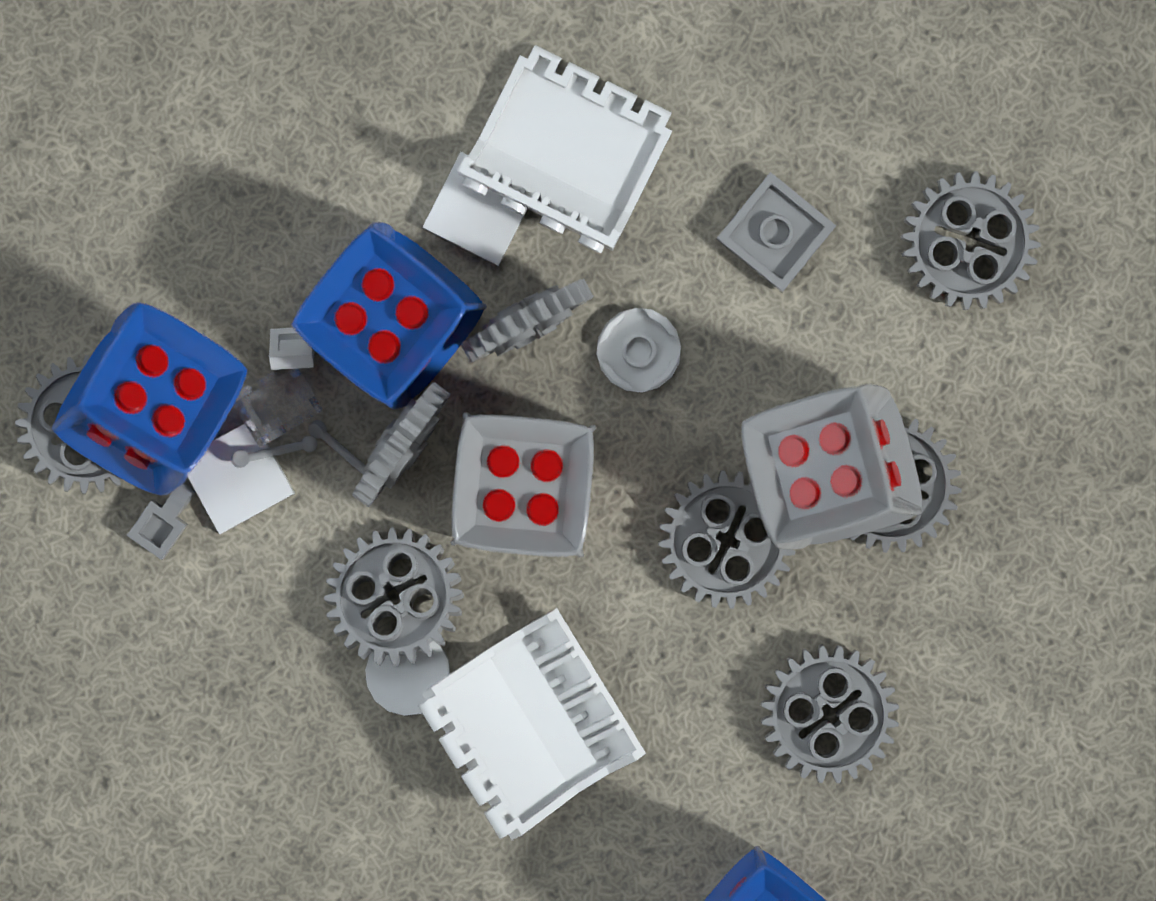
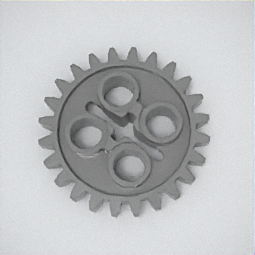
(981, 203)
(529, 320)
(39, 435)
(401, 444)
(937, 488)
(692, 522)
(374, 565)
(852, 744)

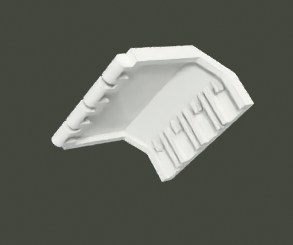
(567, 149)
(529, 724)

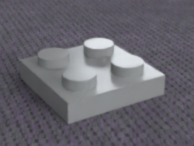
(776, 232)

